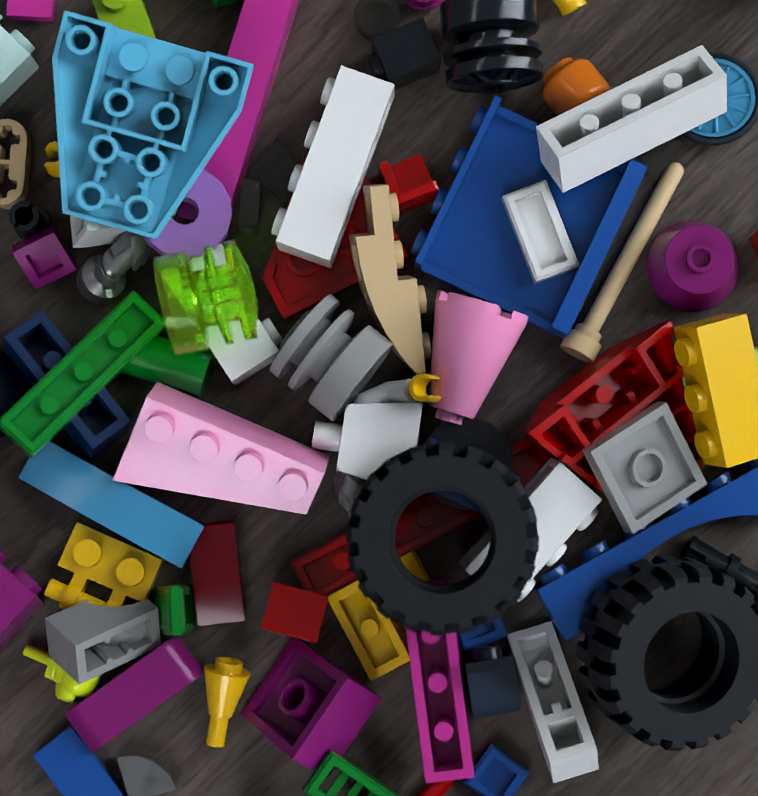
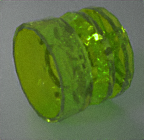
(205, 298)

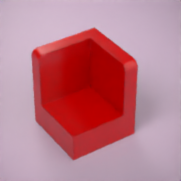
(410, 182)
(294, 612)

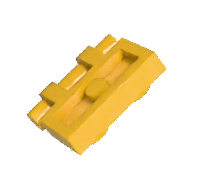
(107, 562)

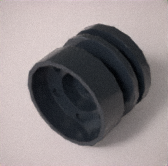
(491, 45)

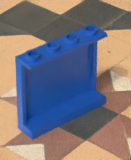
(474, 239)

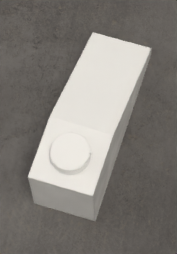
(553, 702)

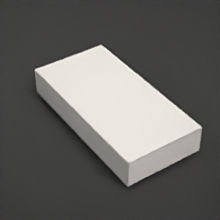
(540, 231)

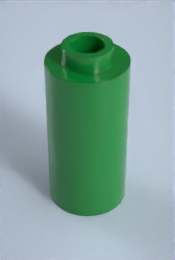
(160, 364)

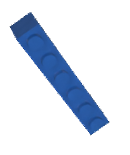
(568, 592)

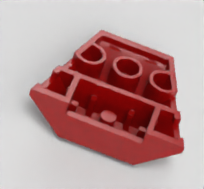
(609, 394)

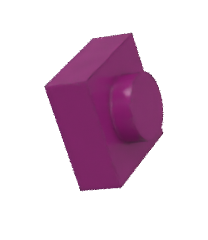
(44, 257)

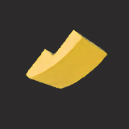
(375, 639)

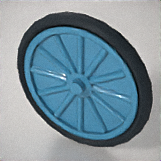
(741, 105)

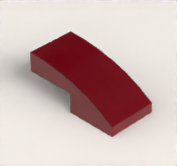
(217, 575)

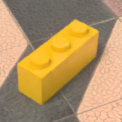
(721, 387)

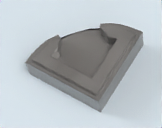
(144, 776)

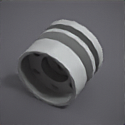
(330, 356)

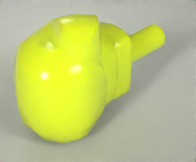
(66, 687)

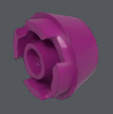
(693, 266)

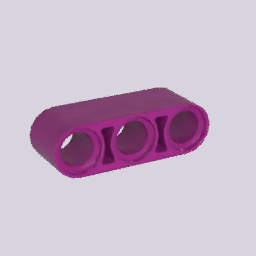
(134, 693)

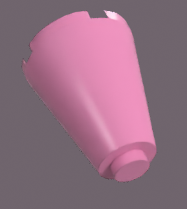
(469, 352)

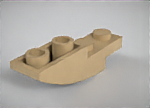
(391, 298)

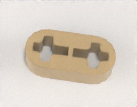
(18, 164)

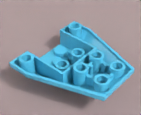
(137, 121)

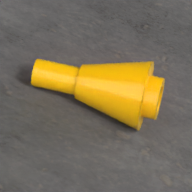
(224, 686)

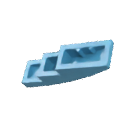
(112, 503)

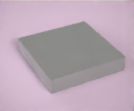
(645, 467)

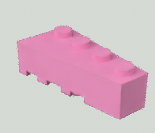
(217, 455)

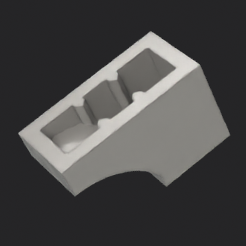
(98, 638)

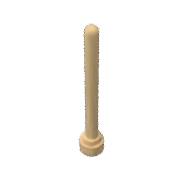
(585, 337)

